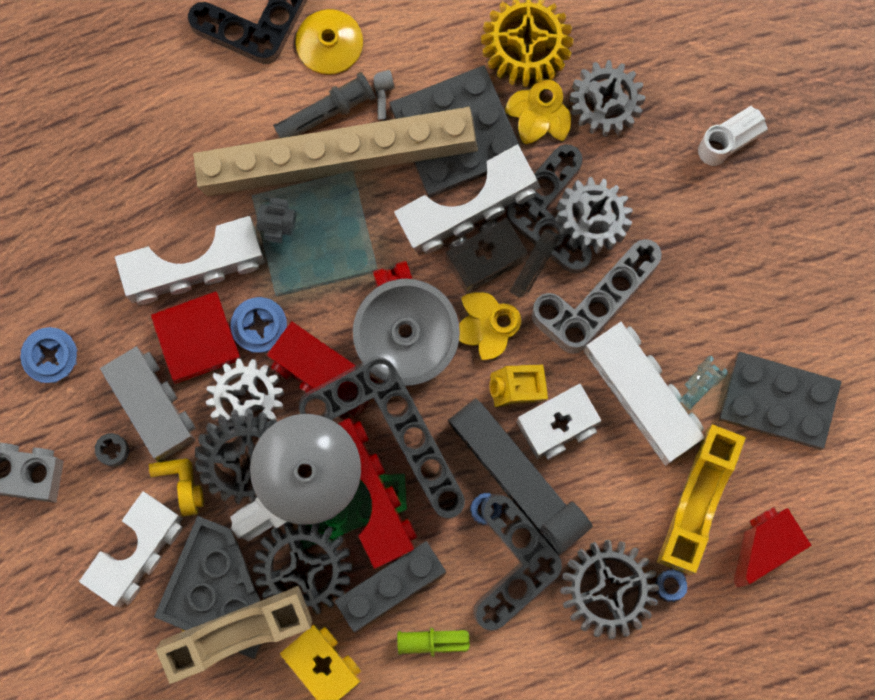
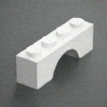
(507, 181)
(232, 250)

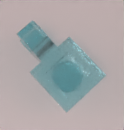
(702, 381)

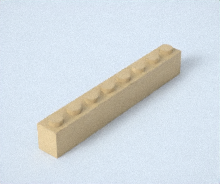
(335, 151)

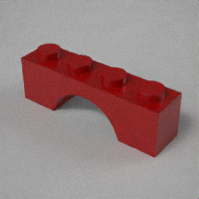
(385, 533)

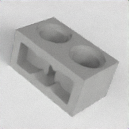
(20, 481)

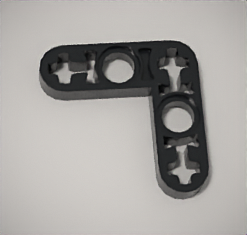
(262, 31)

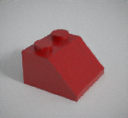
(768, 544)

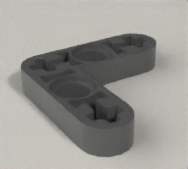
(539, 204)
(526, 556)

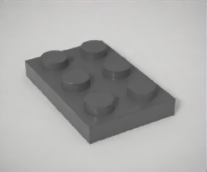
(780, 400)

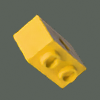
(301, 658)

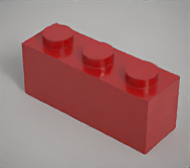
(312, 364)

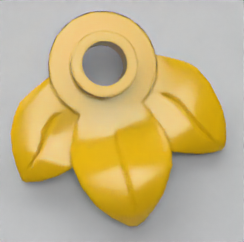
(537, 116)
(482, 327)

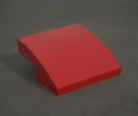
(195, 337)

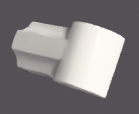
(732, 135)
(253, 520)

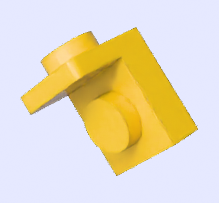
(518, 385)

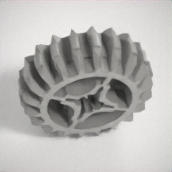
(614, 605)

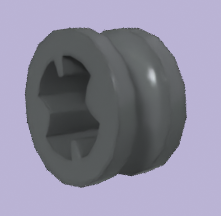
(106, 459)

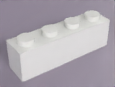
(644, 393)

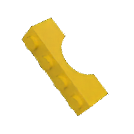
(699, 500)

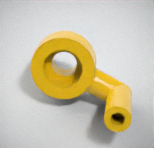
(189, 495)

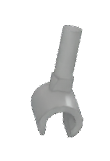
(382, 82)

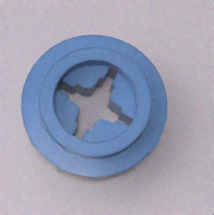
(244, 318)
(32, 355)

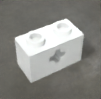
(569, 405)

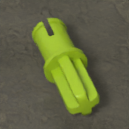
(433, 642)

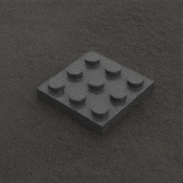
(490, 121)

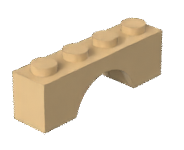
(219, 638)

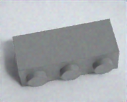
(149, 403)

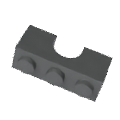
(390, 587)

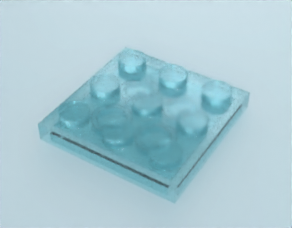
(327, 239)

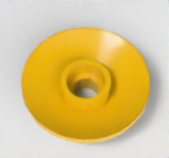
(332, 56)

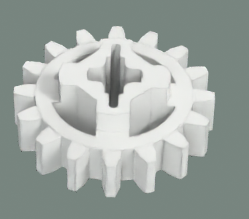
(248, 382)

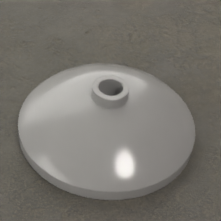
(432, 324)
(313, 442)

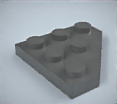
(208, 580)

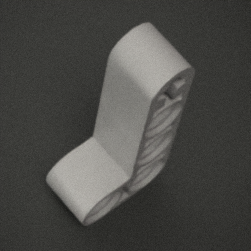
(603, 293)

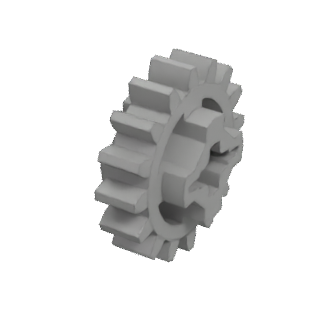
(620, 104)
(604, 227)

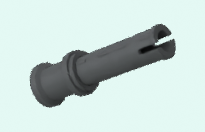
(338, 101)

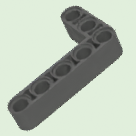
(398, 424)
(556, 522)

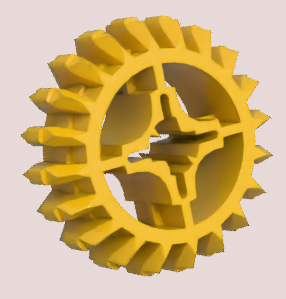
(513, 41)

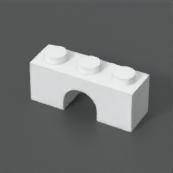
(118, 579)

